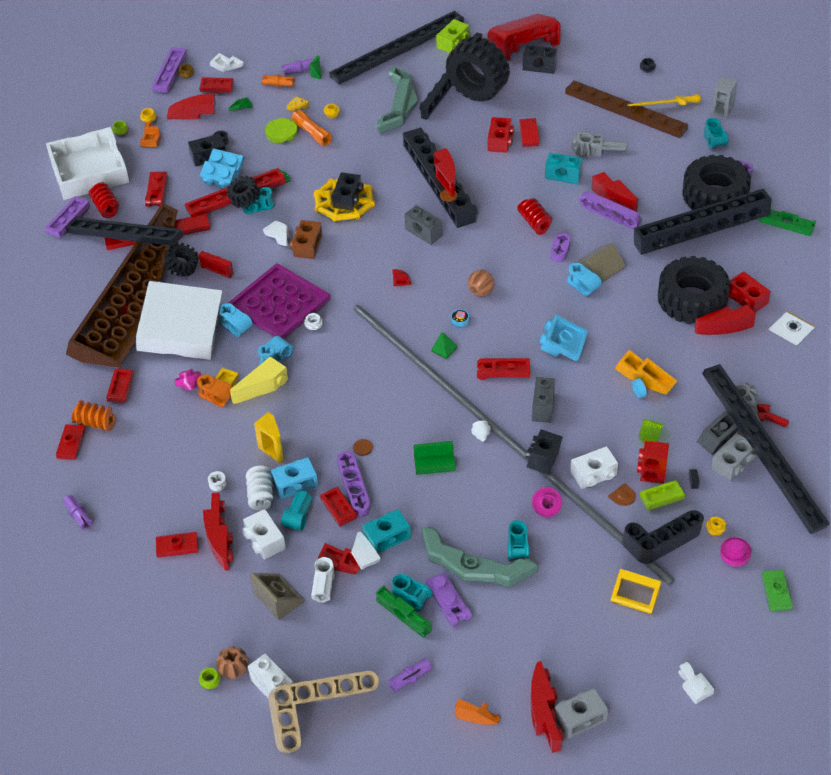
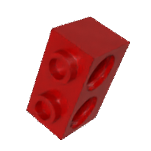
(499, 134)
(748, 291)
(653, 462)

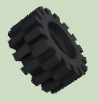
(243, 184)
(179, 266)

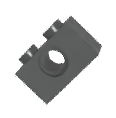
(423, 224)
(543, 399)
(718, 433)

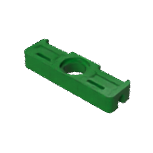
(796, 225)
(403, 612)

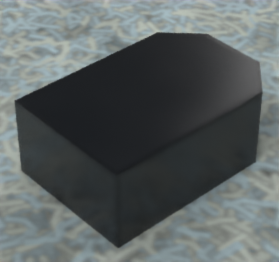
(694, 478)

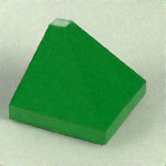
(315, 69)
(242, 103)
(444, 346)

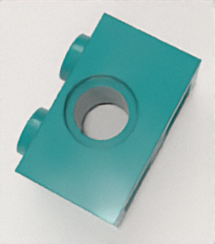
(563, 168)
(397, 531)

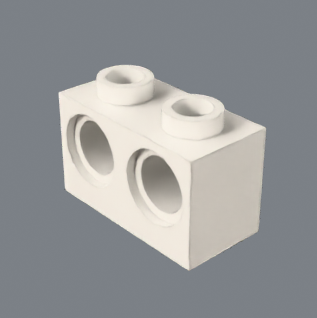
(268, 676)

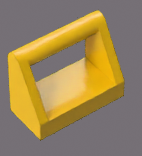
(269, 437)
(637, 579)

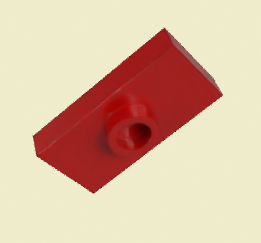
(216, 85)
(216, 264)
(120, 385)
(70, 442)
(338, 506)
(176, 544)

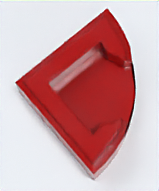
(400, 278)

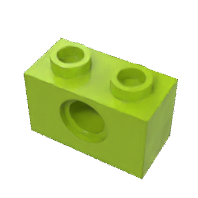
(452, 35)

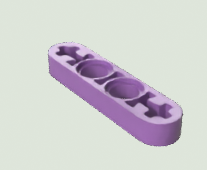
(592, 202)
(356, 482)

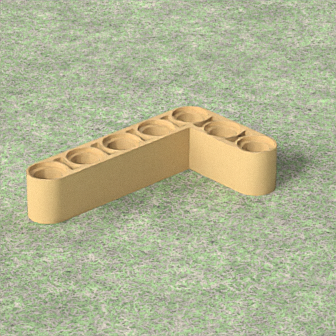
(313, 695)

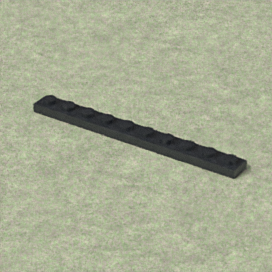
(392, 49)
(766, 449)

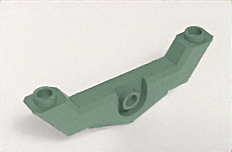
(404, 101)
(472, 567)

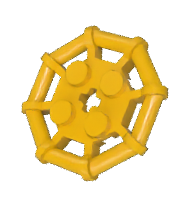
(323, 192)

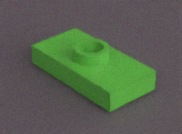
(776, 590)

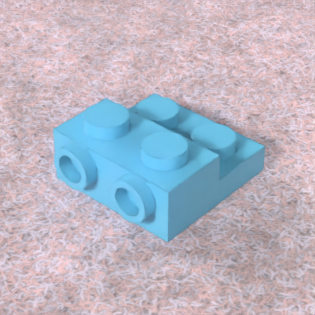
(222, 168)
(563, 338)

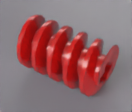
(104, 200)
(535, 215)

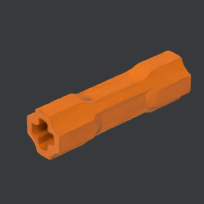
(319, 134)

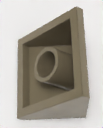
(603, 261)
(275, 593)

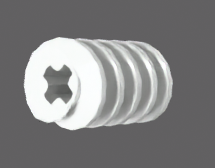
(259, 487)

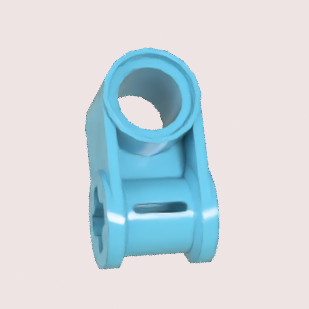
(583, 281)
(234, 319)
(275, 348)

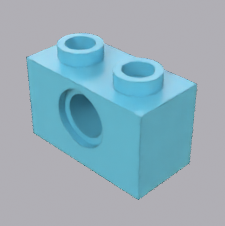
(294, 478)

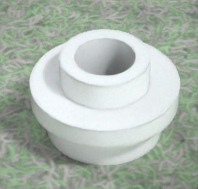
(313, 321)

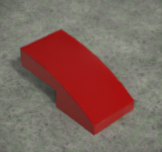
(529, 132)
(342, 560)

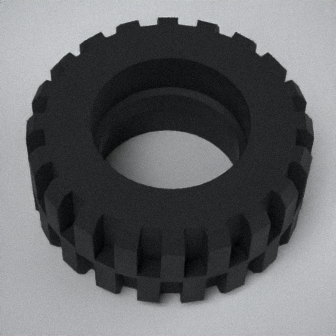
(487, 58)
(714, 171)
(692, 273)

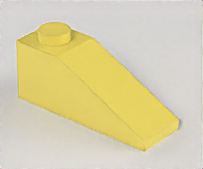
(260, 381)

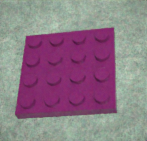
(280, 301)

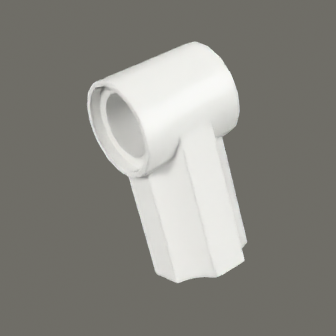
(323, 580)

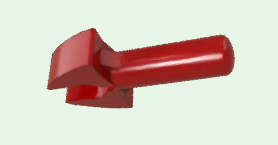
(767, 415)

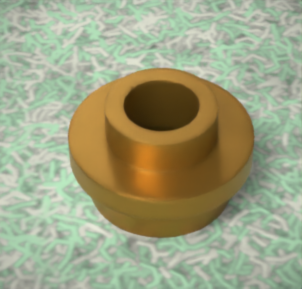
(186, 71)

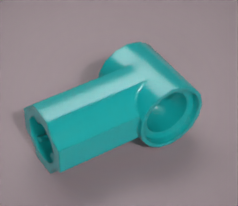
(296, 515)

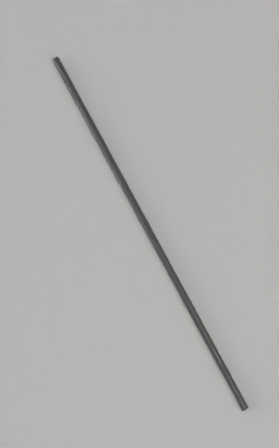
(503, 436)

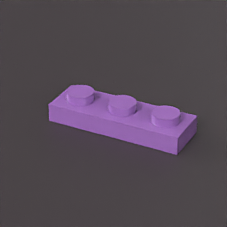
(73, 209)

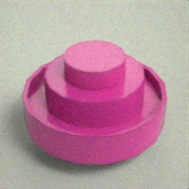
(187, 379)
(546, 501)
(735, 551)

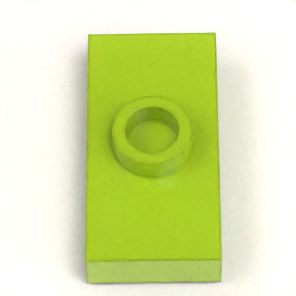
(662, 495)

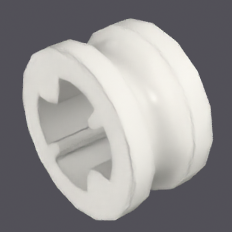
(214, 477)

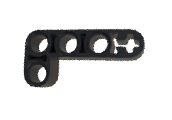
(651, 546)

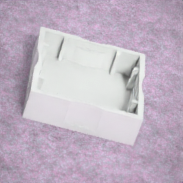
(87, 161)
(179, 320)

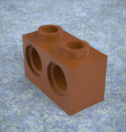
(306, 239)

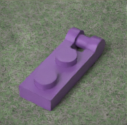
(448, 599)

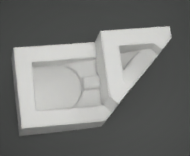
(224, 64)
(279, 231)
(364, 552)

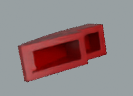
(192, 107)
(445, 170)
(614, 191)
(725, 321)

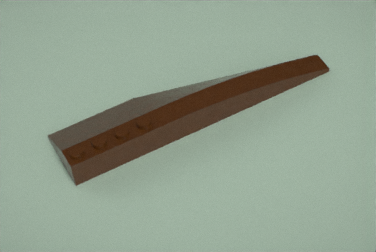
(105, 336)

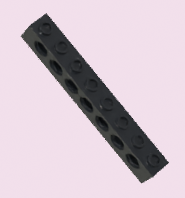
(422, 153)
(702, 221)

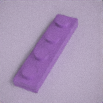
(169, 70)

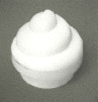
(481, 430)

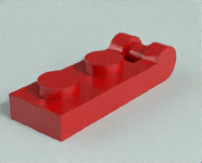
(156, 188)
(503, 368)

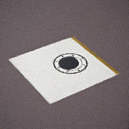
(791, 328)

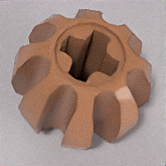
(481, 283)
(232, 662)

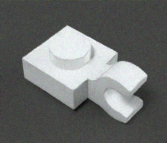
(695, 685)

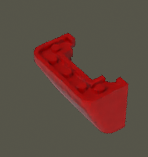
(511, 34)

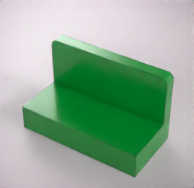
(434, 457)

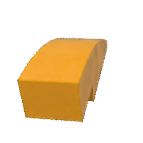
(650, 373)

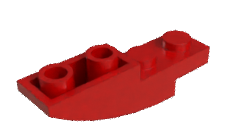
(217, 532)
(543, 707)

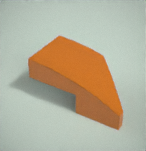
(151, 136)
(474, 714)

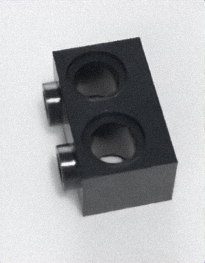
(347, 191)

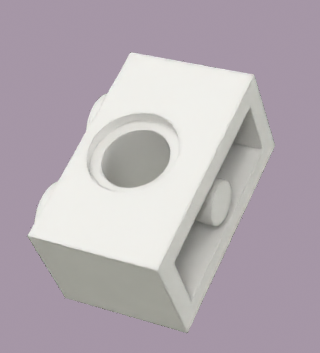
(594, 467)
(264, 534)

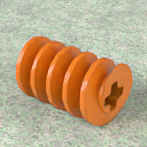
(93, 416)

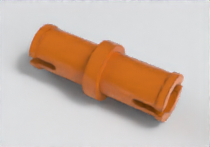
(278, 80)

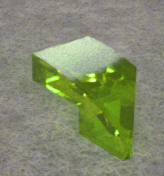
(650, 431)

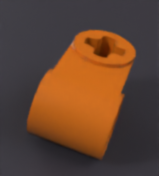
(214, 390)

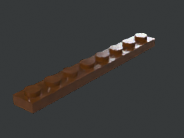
(619, 106)

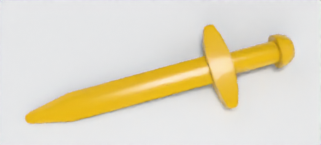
(682, 100)

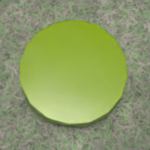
(281, 130)

